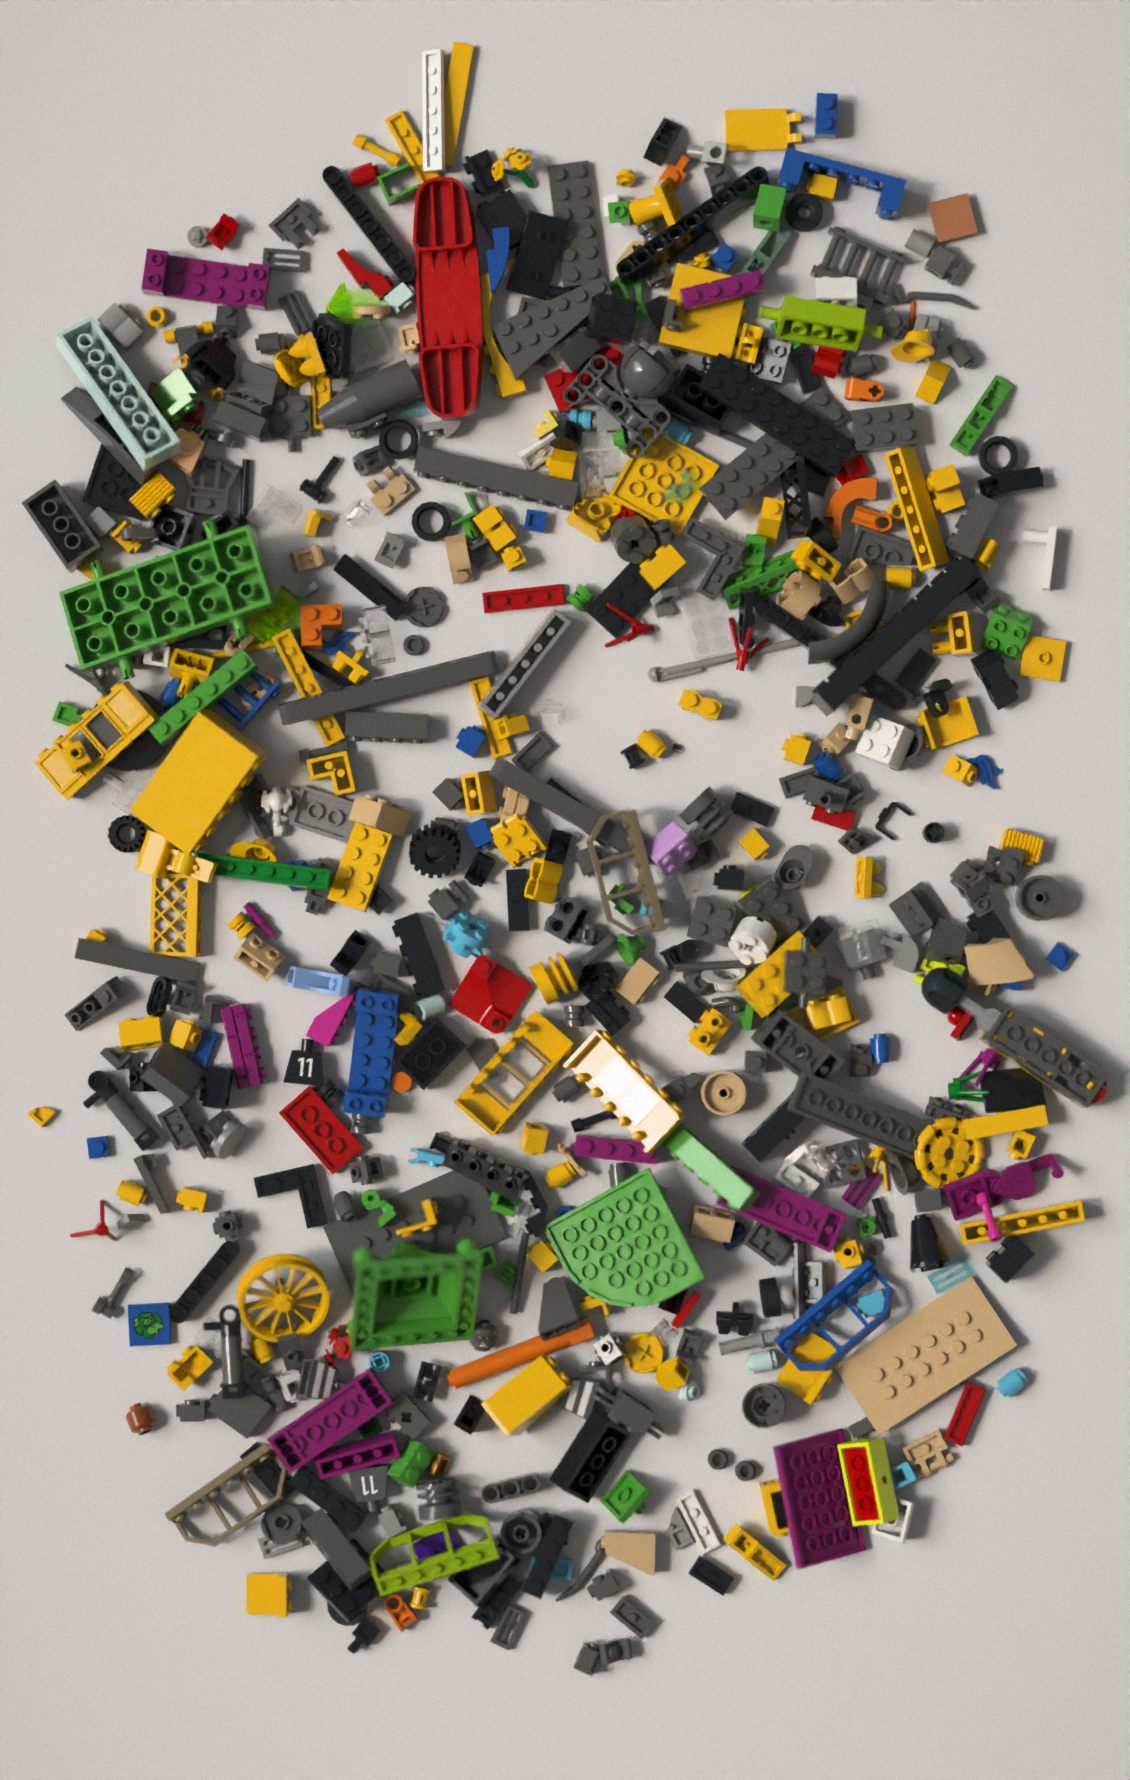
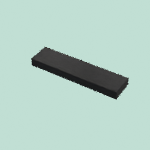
(370, 586)

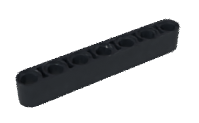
(364, 216)

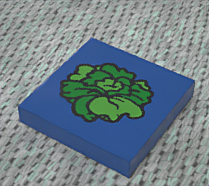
(149, 1324)

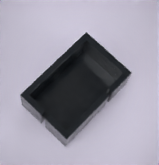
(486, 1580)

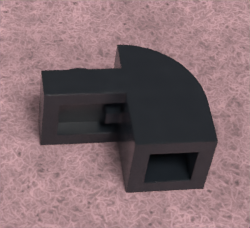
(350, 953)

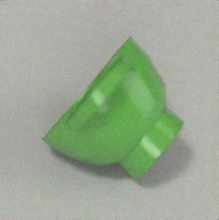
(630, 947)

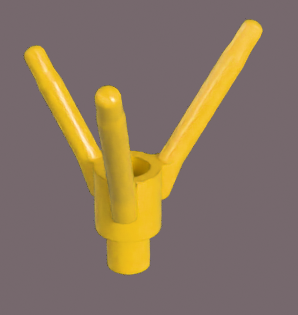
(879, 1156)

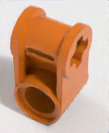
(859, 390)
(400, 1612)

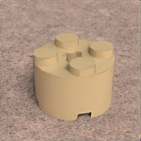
(799, 594)

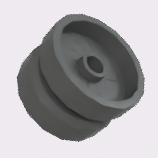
(1026, 897)

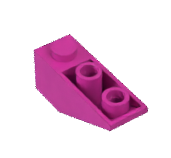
(327, 1023)

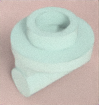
(688, 1391)

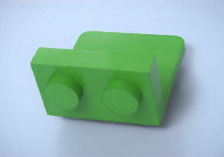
(175, 396)
(1007, 631)

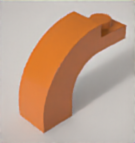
(855, 490)

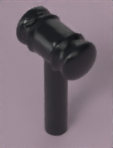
(314, 490)

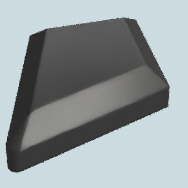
(856, 839)

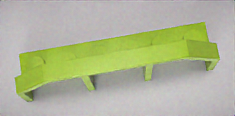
(435, 1566)

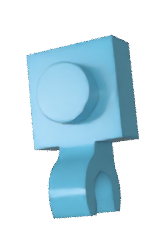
(431, 1158)

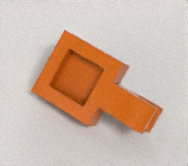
(675, 173)

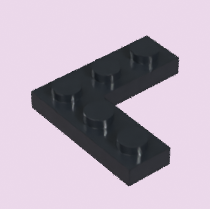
(299, 1178)

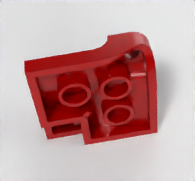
(490, 994)

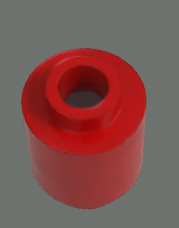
(364, 175)

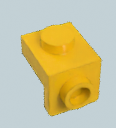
(960, 770)
(408, 1033)
(591, 1302)

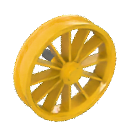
(283, 1297)

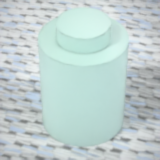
(429, 1007)

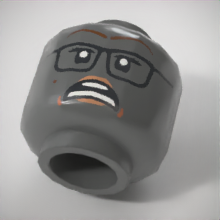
(484, 1335)

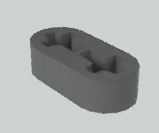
(139, 534)

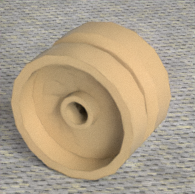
(735, 1092)

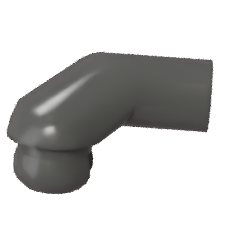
(726, 1002)

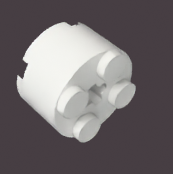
(753, 940)

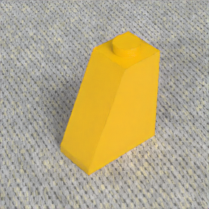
(770, 519)

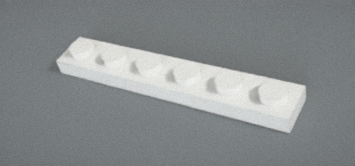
(433, 111)

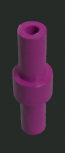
(259, 919)

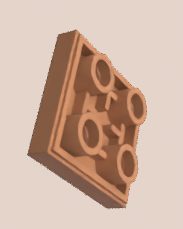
(952, 218)

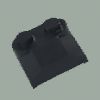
(174, 527)

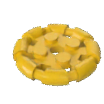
(936, 1153)

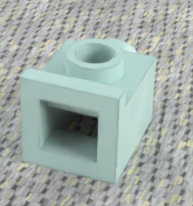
(400, 297)

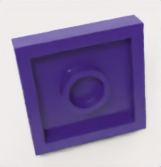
(434, 1545)

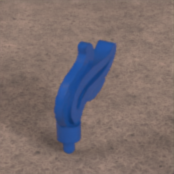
(337, 643)
(986, 770)

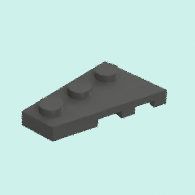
(880, 549)

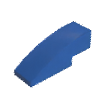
(498, 257)

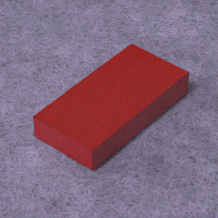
(840, 820)
(686, 1308)

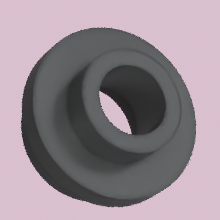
(720, 1465)
(745, 1477)

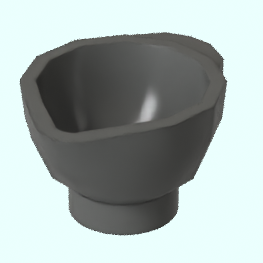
(697, 985)

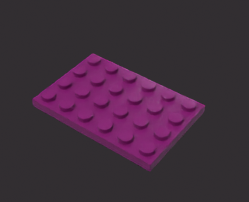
(817, 1499)

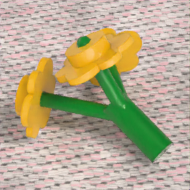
(517, 160)

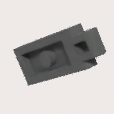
(317, 898)

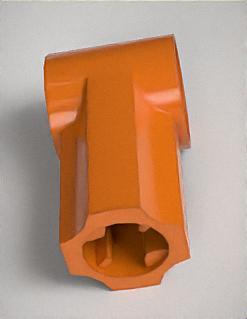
(869, 519)

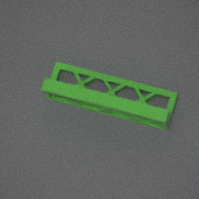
(773, 568)

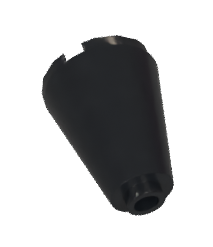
(926, 1246)

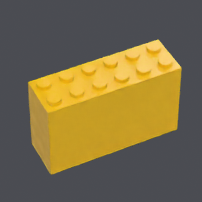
(199, 782)

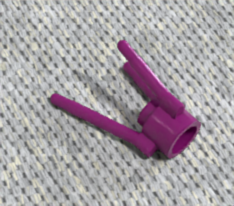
(989, 1059)

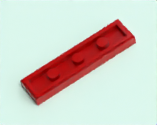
(523, 598)

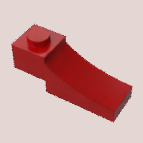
(378, 283)

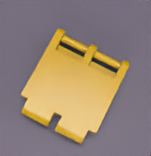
(517, 839)

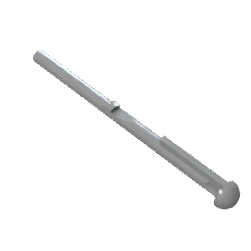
(695, 666)

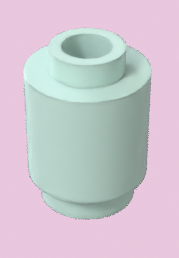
(761, 1361)

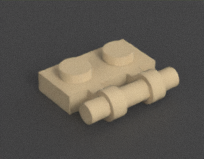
(924, 1448)

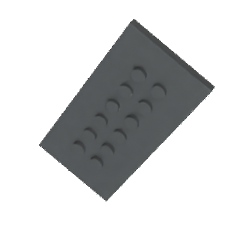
(462, 1215)

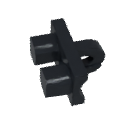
(743, 1321)
(426, 1389)

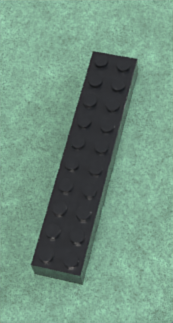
(898, 633)

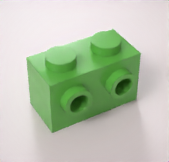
(411, 1464)

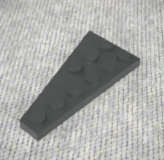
(543, 327)

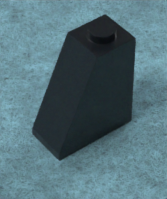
(1011, 482)

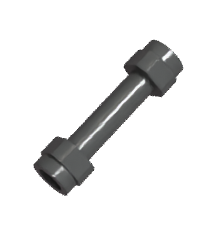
(306, 754)

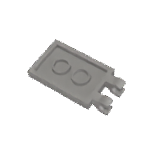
(320, 813)

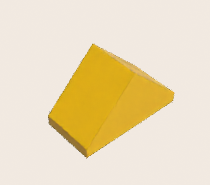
(932, 381)

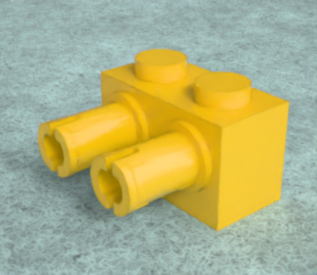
(961, 635)
(709, 1031)

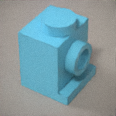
(909, 1475)

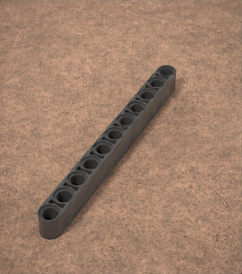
(388, 688)

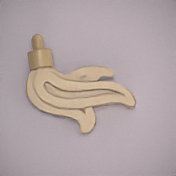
(564, 1150)

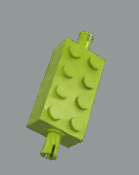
(820, 323)

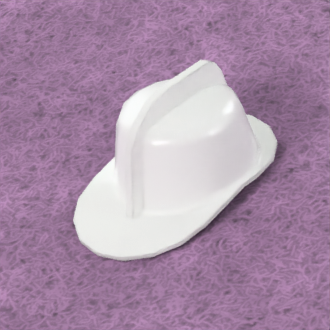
(724, 979)

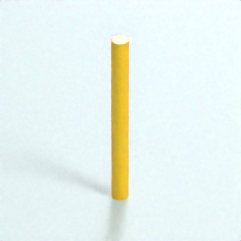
(252, 647)

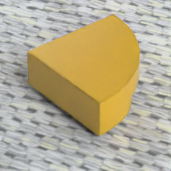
(41, 1115)

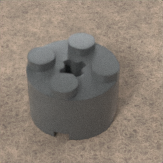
(632, 539)
(518, 1542)

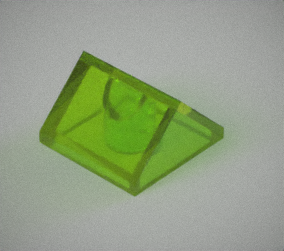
(340, 305)

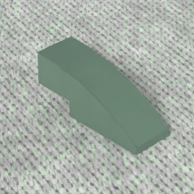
(767, 251)

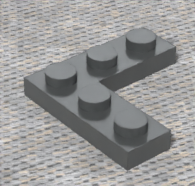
(726, 553)

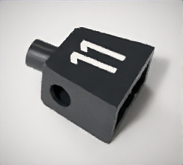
(305, 1066)

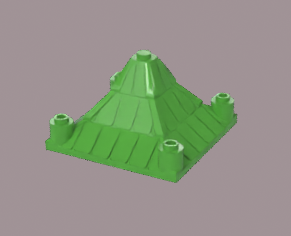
(414, 1296)

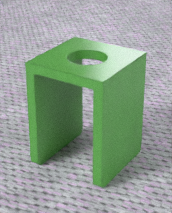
(392, 174)
(769, 208)

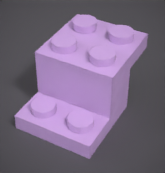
(670, 848)

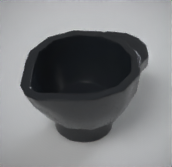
(828, 612)

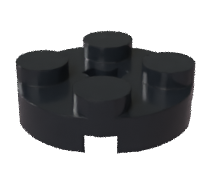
(591, 974)

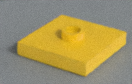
(1042, 658)

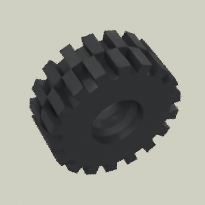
(434, 837)

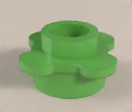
(863, 1232)

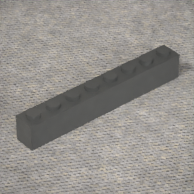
(495, 477)

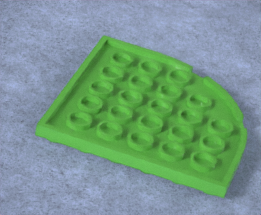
(626, 1245)

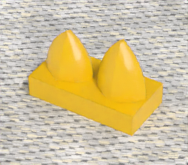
(306, 348)
(864, 885)

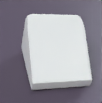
(610, 198)

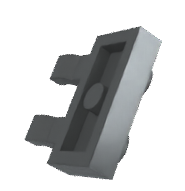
(291, 220)
(1008, 867)

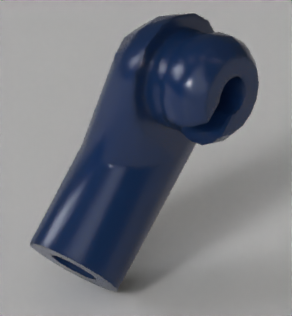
(737, 1236)

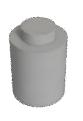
(920, 244)

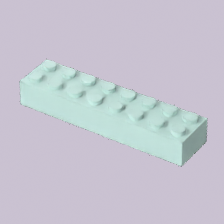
(118, 393)

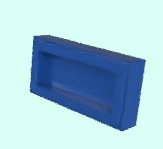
(204, 1048)

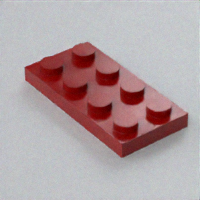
(559, 380)
(321, 1130)

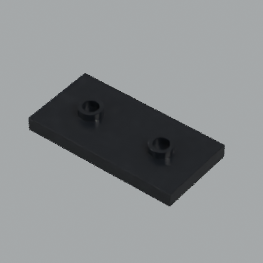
(537, 255)

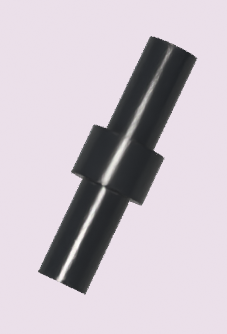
(881, 1218)

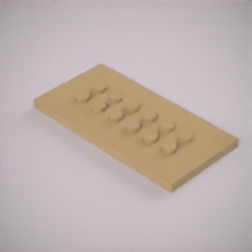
(925, 1355)

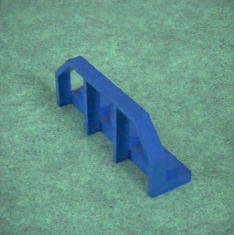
(825, 1306)

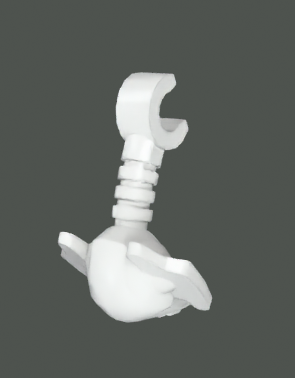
(276, 801)

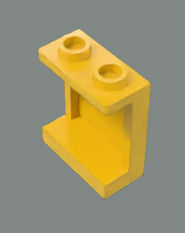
(950, 728)
(766, 1488)

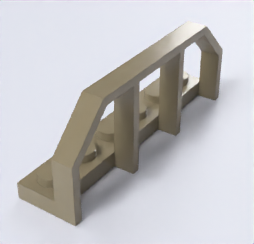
(640, 861)
(228, 1479)

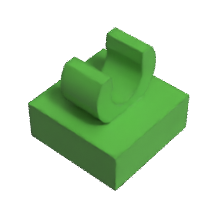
(506, 1273)

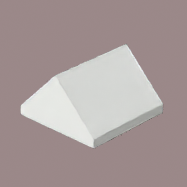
(898, 1528)

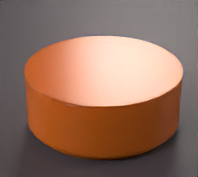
(401, 1082)

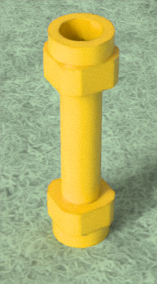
(392, 158)
(206, 328)

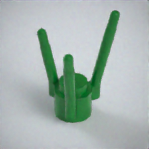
(957, 1090)

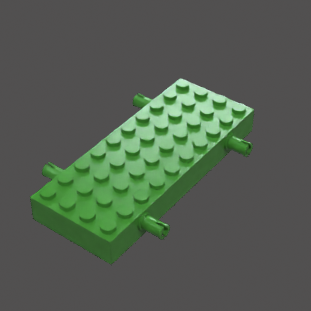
(168, 599)

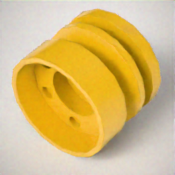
(554, 978)

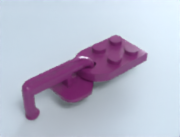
(1013, 1182)

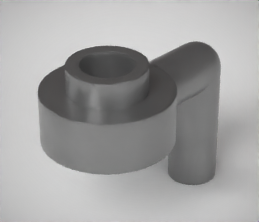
(224, 437)

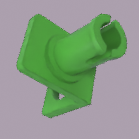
(466, 520)

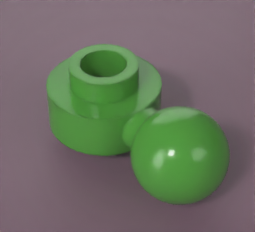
(621, 440)

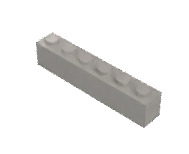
(523, 664)

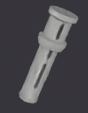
(760, 1340)

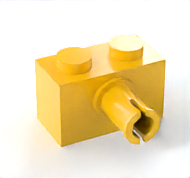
(190, 669)

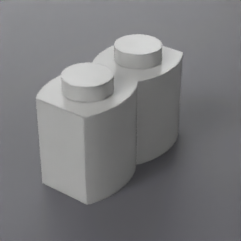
(121, 325)

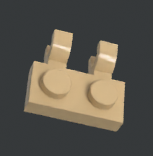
(392, 493)

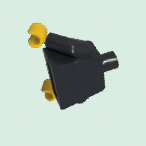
(214, 362)

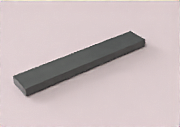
(136, 960)

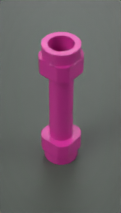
(994, 1232)

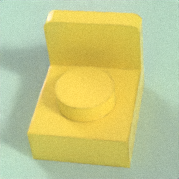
(544, 428)

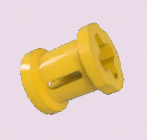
(419, 1597)

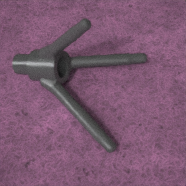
(98, 681)

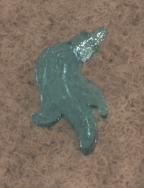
(412, 409)
(679, 490)

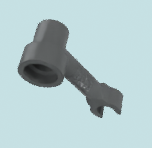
(106, 1307)

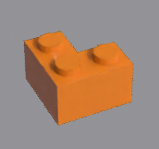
(315, 620)

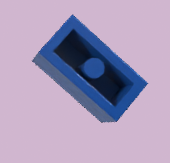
(825, 116)

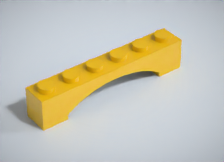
(506, 385)

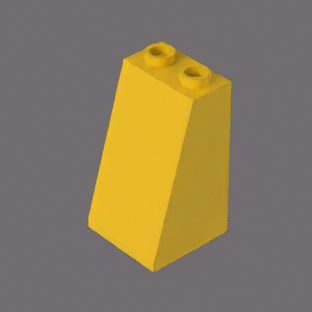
(527, 1396)

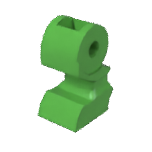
(372, 1200)

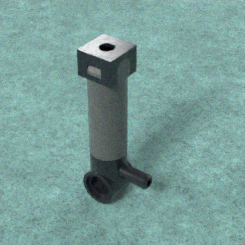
(122, 1110)
(231, 1350)

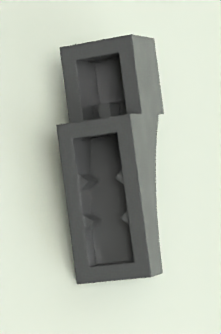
(186, 338)

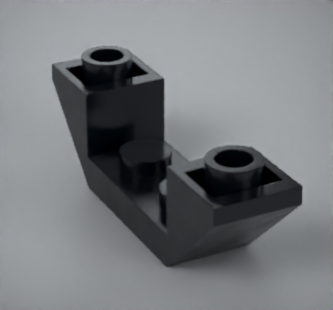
(535, 1221)

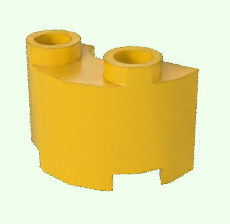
(189, 1367)

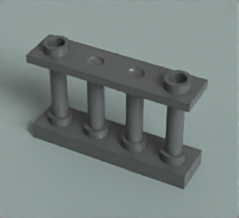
(894, 257)

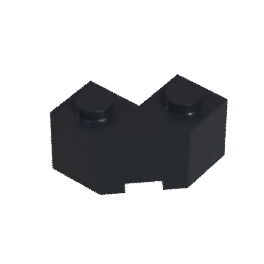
(995, 678)

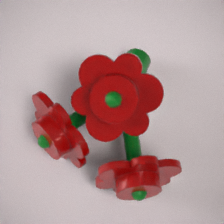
(342, 1346)

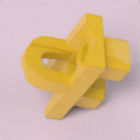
(749, 335)
(358, 671)

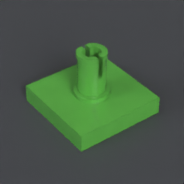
(625, 1497)

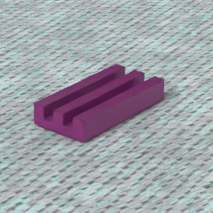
(866, 1193)

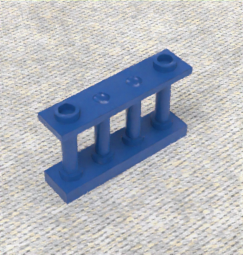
(272, 692)

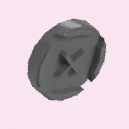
(424, 607)

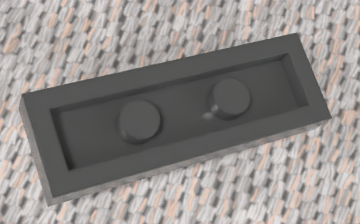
(145, 1165)

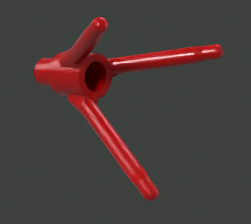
(638, 628)
(743, 655)
(100, 1228)

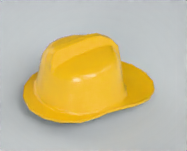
(914, 346)
(257, 850)

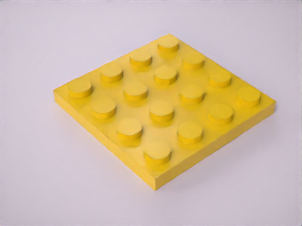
(645, 478)

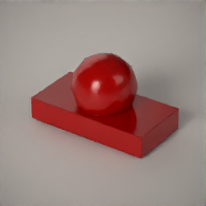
(959, 1019)

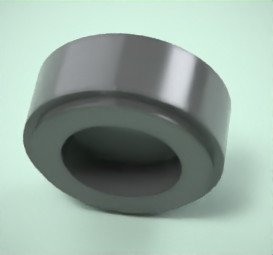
(413, 645)

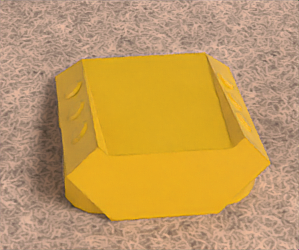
(594, 516)

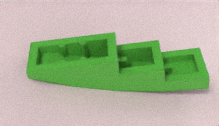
(980, 415)

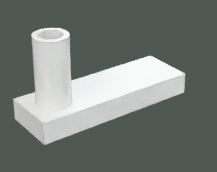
(1050, 539)

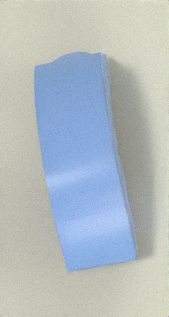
(318, 981)

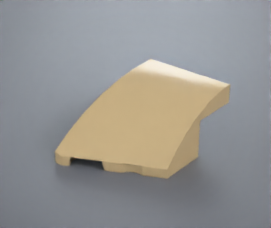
(996, 963)

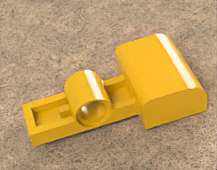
(159, 855)

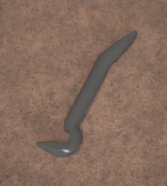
(930, 297)
(585, 1574)

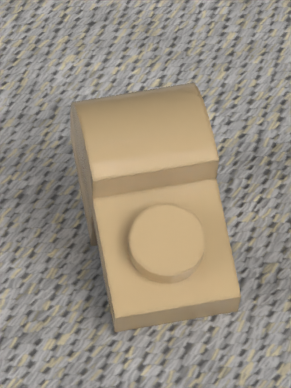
(458, 558)

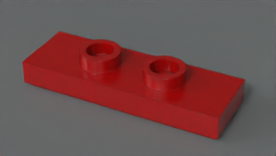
(964, 1413)

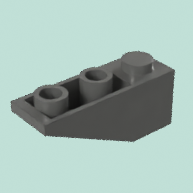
(96, 1003)

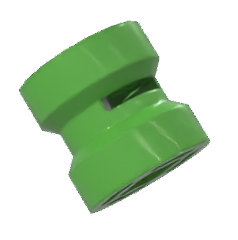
(580, 597)

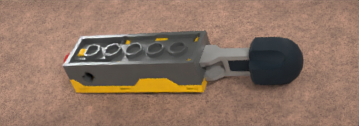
(1021, 1041)

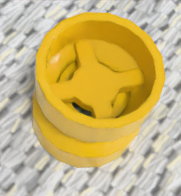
(238, 922)

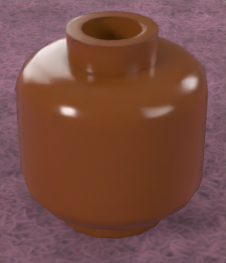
(140, 1419)

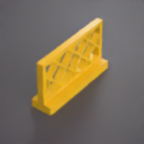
(193, 921)

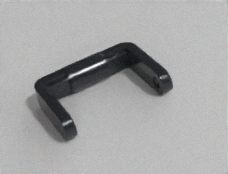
(884, 814)

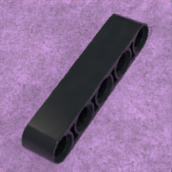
(199, 1290)

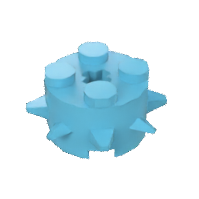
(467, 934)

